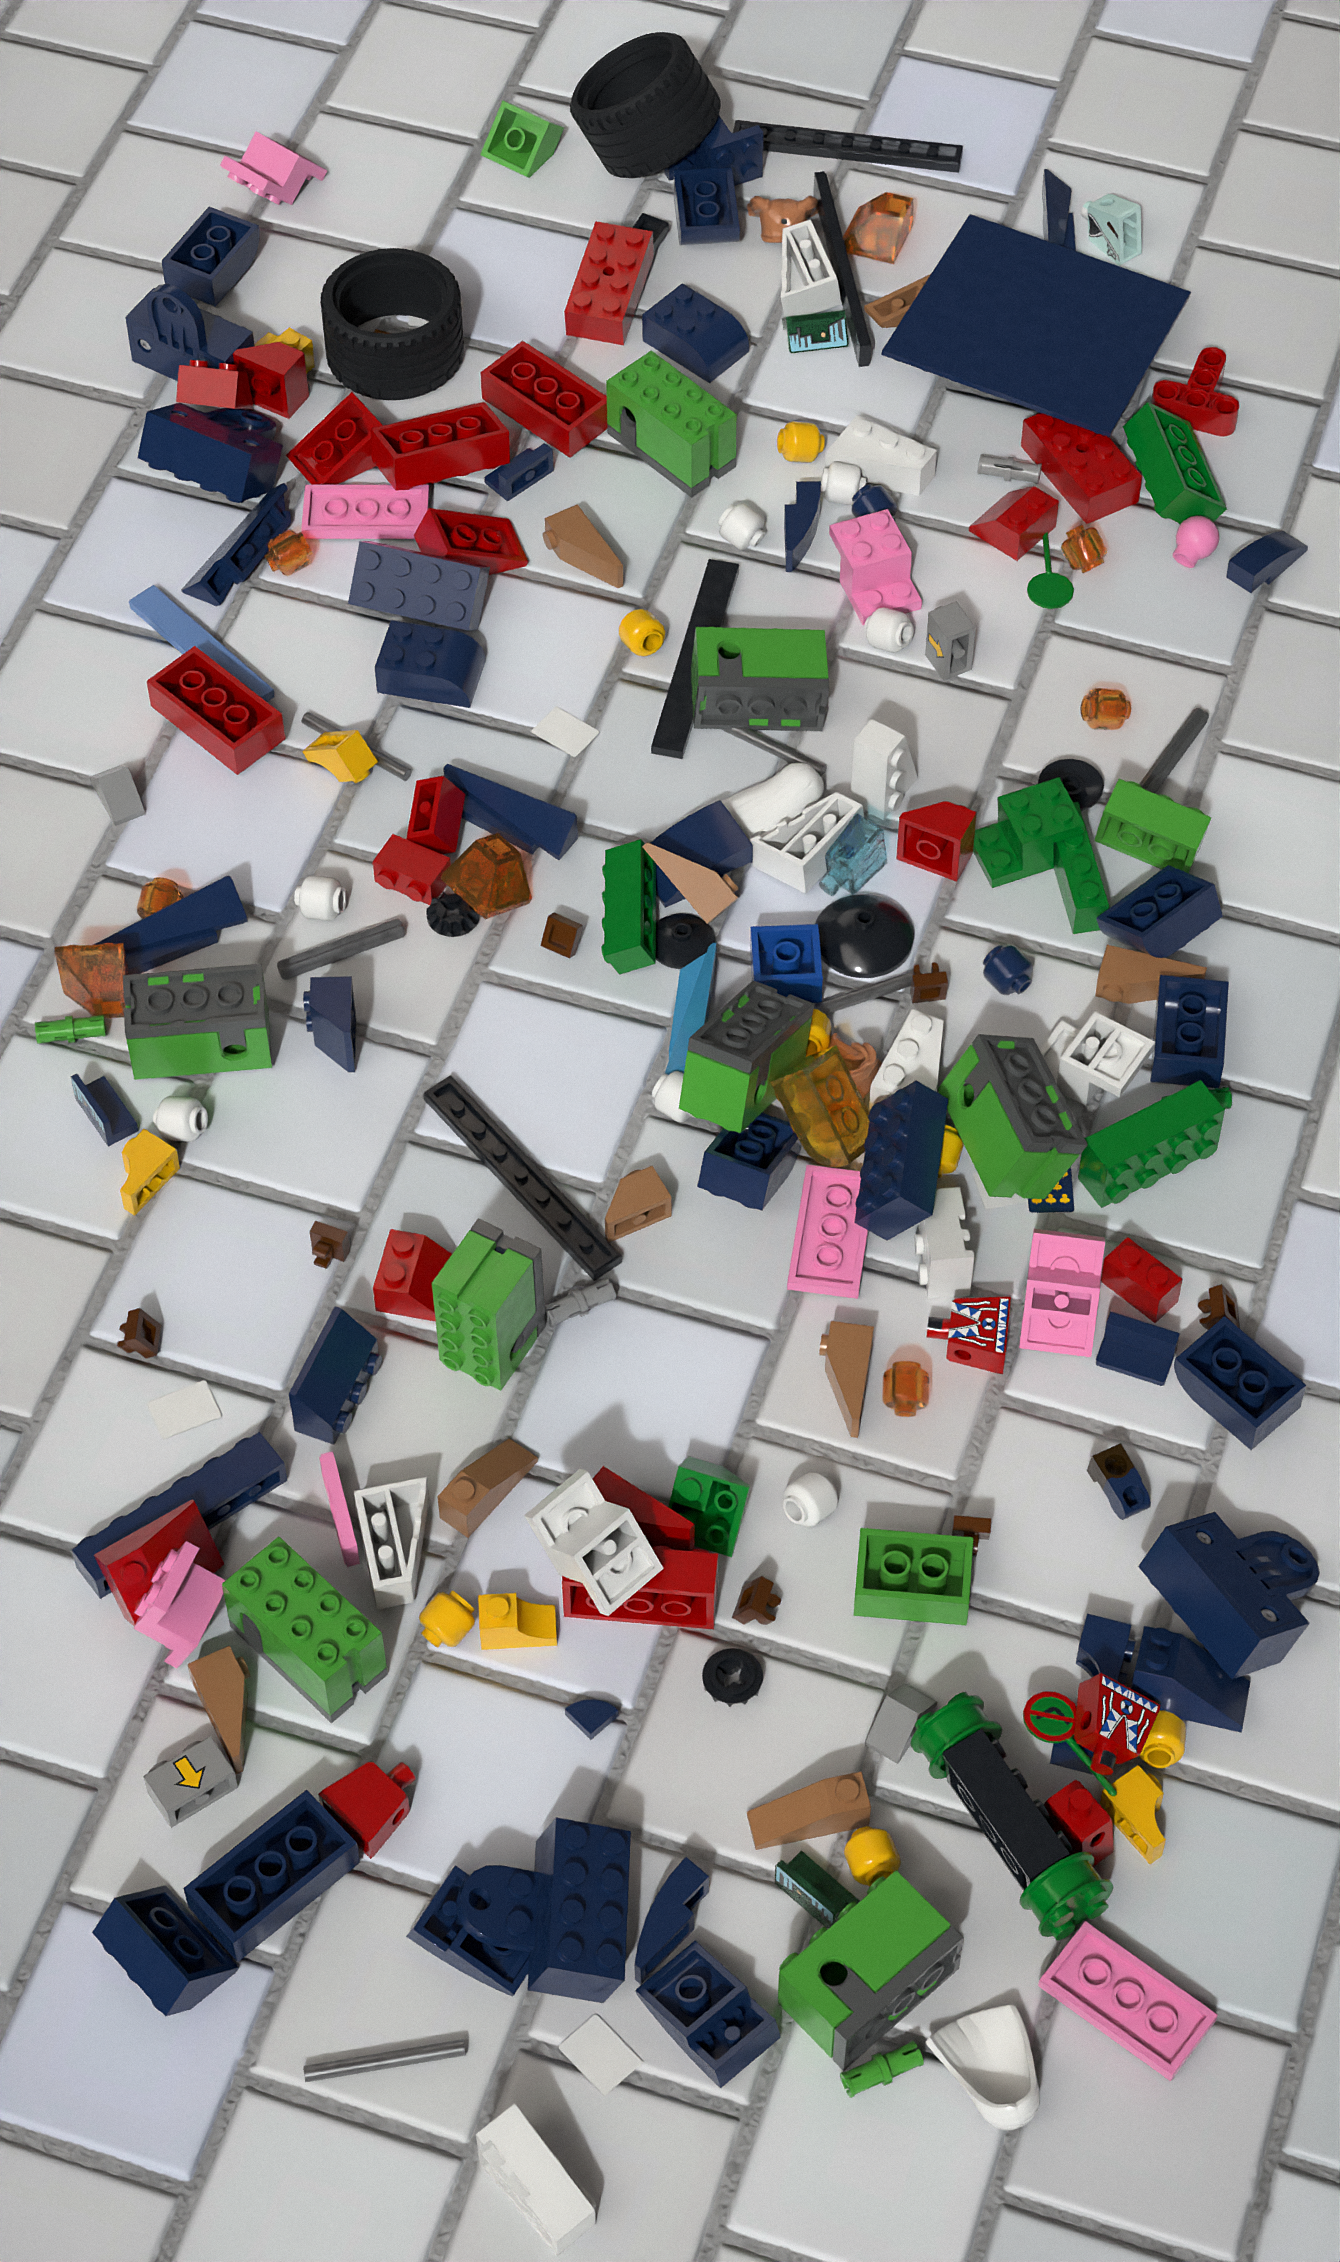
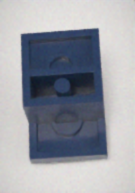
(725, 149)

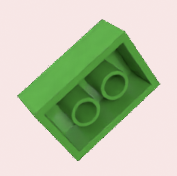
(1152, 827)
(913, 1576)

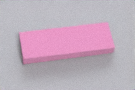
(339, 1509)

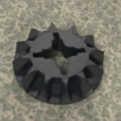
(455, 924)
(728, 1662)

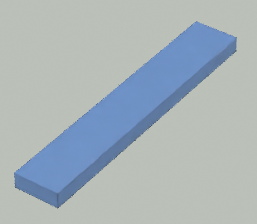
(186, 633)

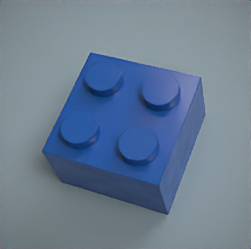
(788, 959)

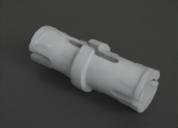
(1009, 469)
(579, 1302)

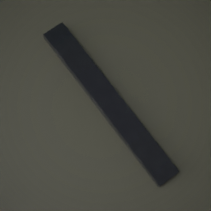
(857, 147)
(842, 269)
(709, 611)
(523, 1178)

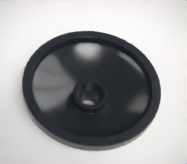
(861, 947)

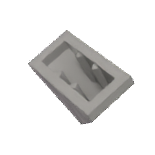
(118, 794)
(896, 1721)

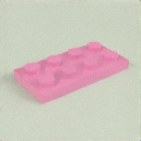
(363, 511)
(827, 1241)
(1128, 2000)

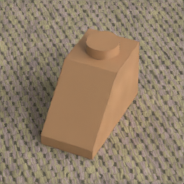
(637, 1203)

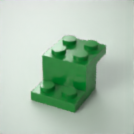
(1026, 832)

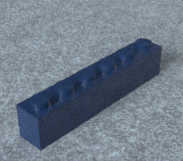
(218, 1489)

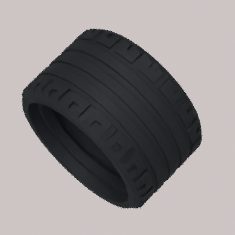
(645, 105)
(388, 285)

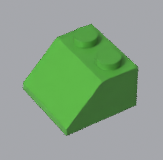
(521, 139)

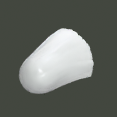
(776, 800)
(992, 2063)

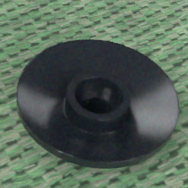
(1079, 779)
(680, 950)

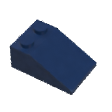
(1188, 1681)

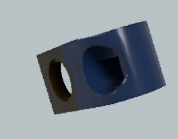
(1119, 1481)

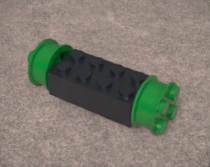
(967, 1752)

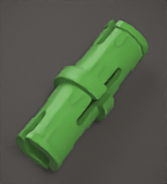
(70, 1029)
(881, 2069)

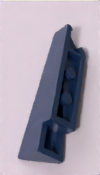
(1057, 220)
(241, 550)
(514, 815)
(180, 927)

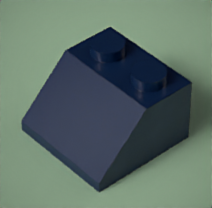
(332, 1018)

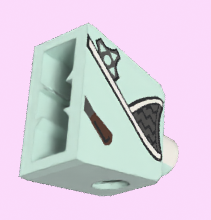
(1114, 227)

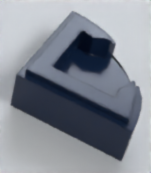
(591, 1715)

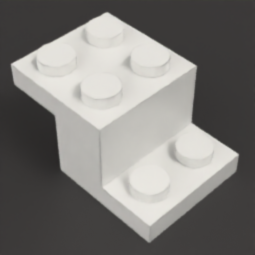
(1095, 1057)
(594, 1542)

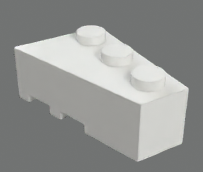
(806, 272)
(884, 457)
(881, 769)
(799, 848)
(911, 1058)
(944, 1248)
(392, 1537)
(535, 2179)

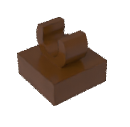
(561, 935)
(928, 986)
(328, 1243)
(1220, 1305)
(141, 1334)
(972, 1527)
(753, 1602)

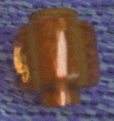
(1084, 548)
(288, 552)
(1105, 708)
(157, 895)
(905, 1388)

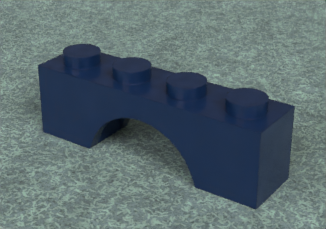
(1101, 1650)

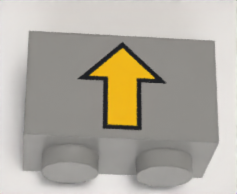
(950, 640)
(190, 1781)

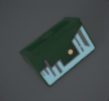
(816, 331)
(813, 1888)

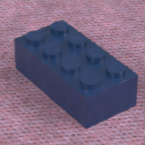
(418, 585)
(901, 1160)
(272, 1875)

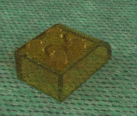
(824, 1108)

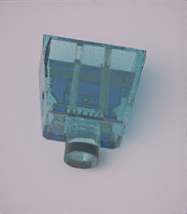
(854, 857)

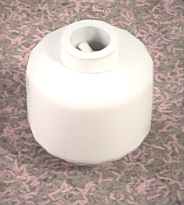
(841, 482)
(741, 526)
(888, 630)
(320, 898)
(667, 1096)
(180, 1118)
(810, 1499)

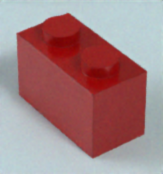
(436, 814)
(410, 869)
(1141, 1280)

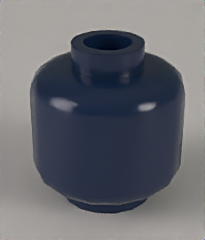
(871, 500)
(1007, 970)

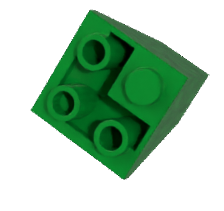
(712, 1501)

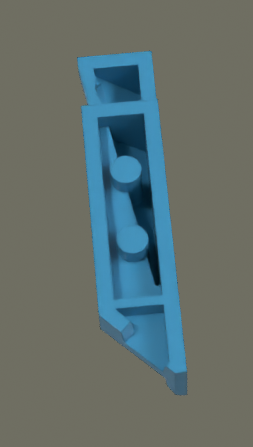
(691, 1006)

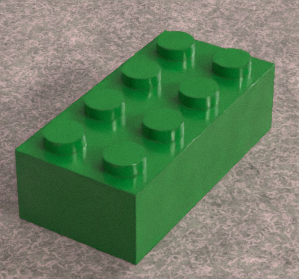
(1173, 465)
(1151, 1144)

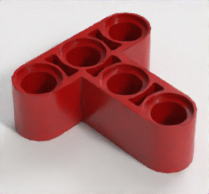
(1199, 399)

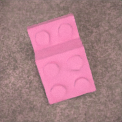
(272, 170)
(875, 564)
(1062, 1292)
(179, 1603)

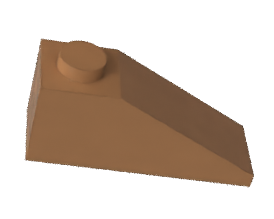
(891, 308)
(582, 546)
(699, 885)
(1135, 976)
(847, 1368)
(483, 1486)
(224, 1695)
(812, 1812)

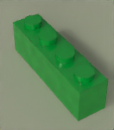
(1079, 881)
(629, 907)

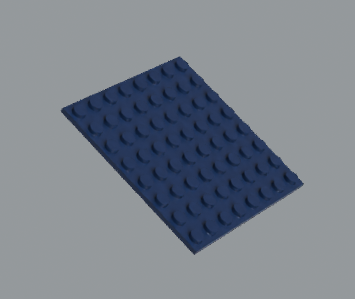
(1037, 324)

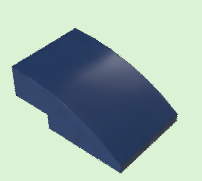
(705, 838)
(444, 1936)
(709, 2013)

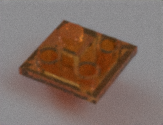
(880, 227)
(490, 877)
(94, 977)

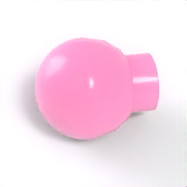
(1195, 540)

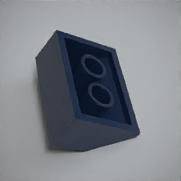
(334, 1378)
(163, 1949)

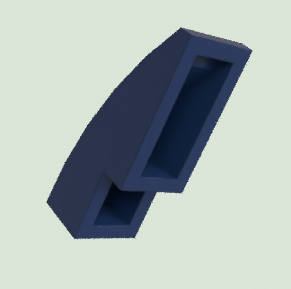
(801, 522)
(1264, 560)
(670, 1917)

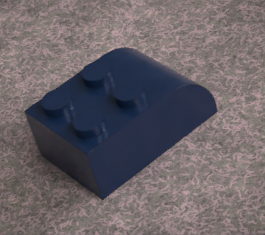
(706, 206)
(211, 256)
(695, 333)
(429, 664)
(1163, 913)
(1189, 1031)
(750, 1163)
(1238, 1383)

